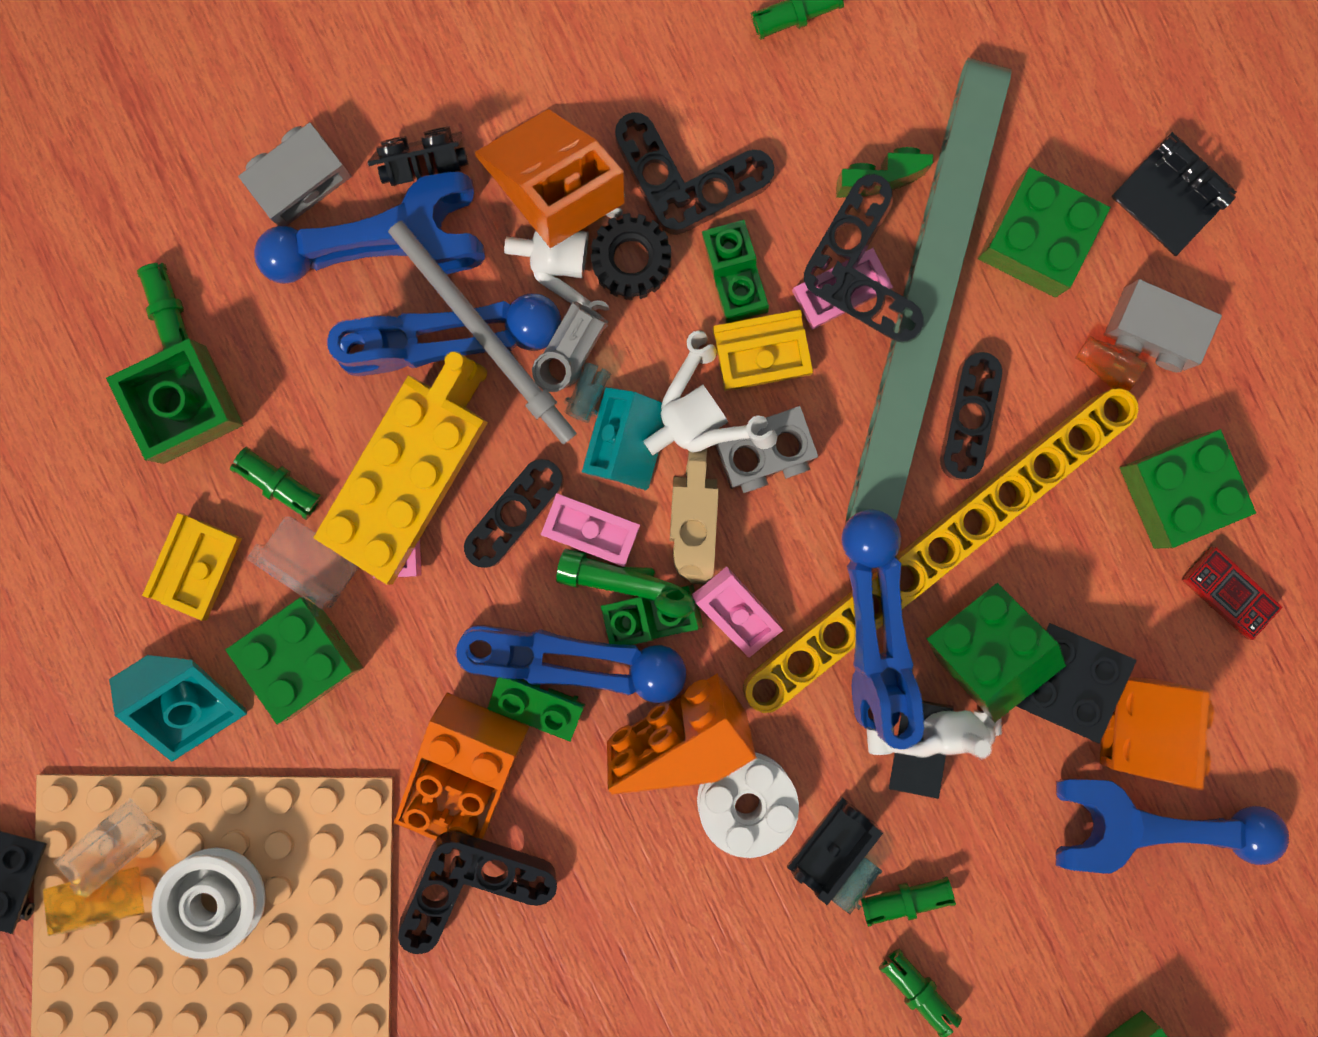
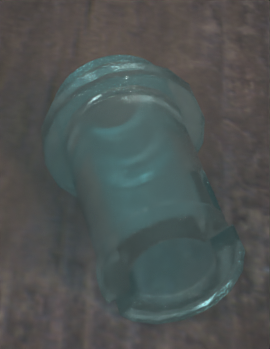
(586, 395)
(856, 886)

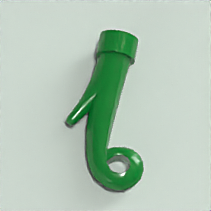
(669, 598)

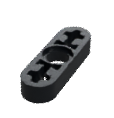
(967, 382)
(484, 532)

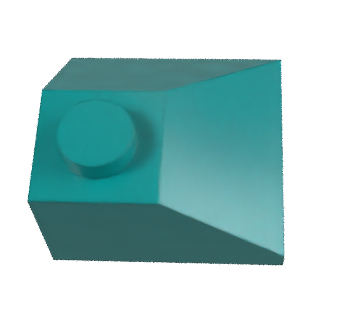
(172, 703)

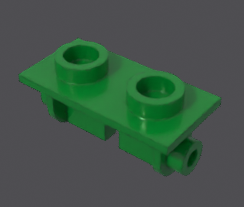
(538, 708)

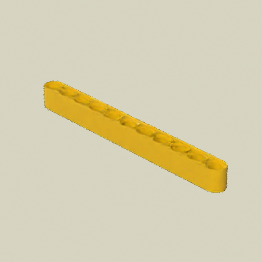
(960, 543)

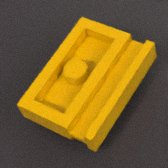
(762, 350)
(192, 566)

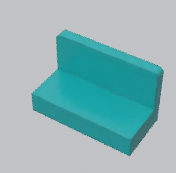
(618, 436)

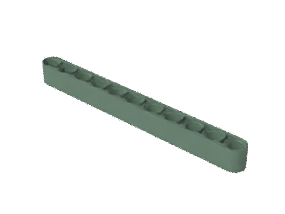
(931, 287)

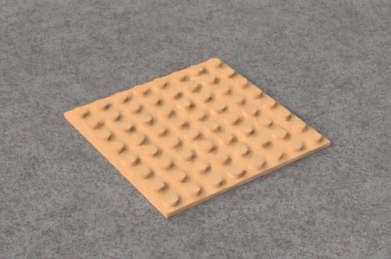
(306, 968)

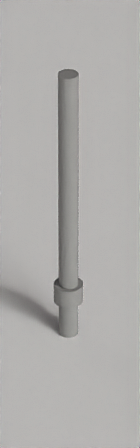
(539, 402)

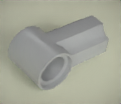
(570, 345)

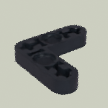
(674, 188)
(850, 279)
(468, 870)

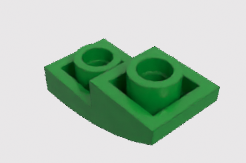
(897, 168)
(735, 271)
(640, 621)

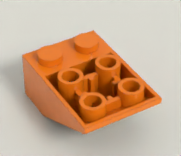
(554, 175)
(1160, 732)
(682, 742)
(460, 770)

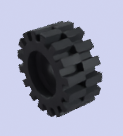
(635, 230)

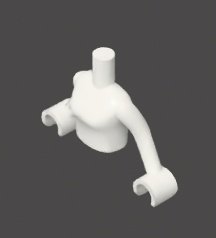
(564, 259)
(696, 417)
(946, 734)

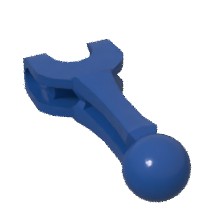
(288, 254)
(393, 341)
(654, 672)
(884, 678)
(1121, 828)

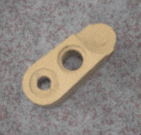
(694, 521)

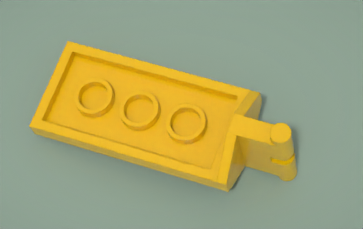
(405, 470)

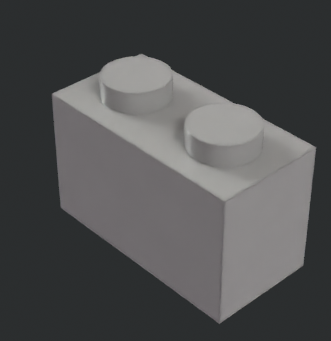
(294, 175)
(1162, 326)

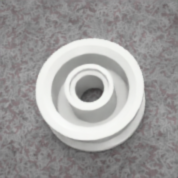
(754, 832)
(184, 920)

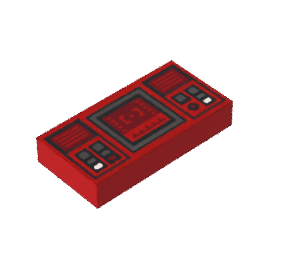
(1231, 593)

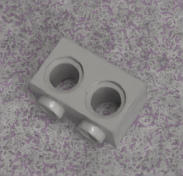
(769, 459)

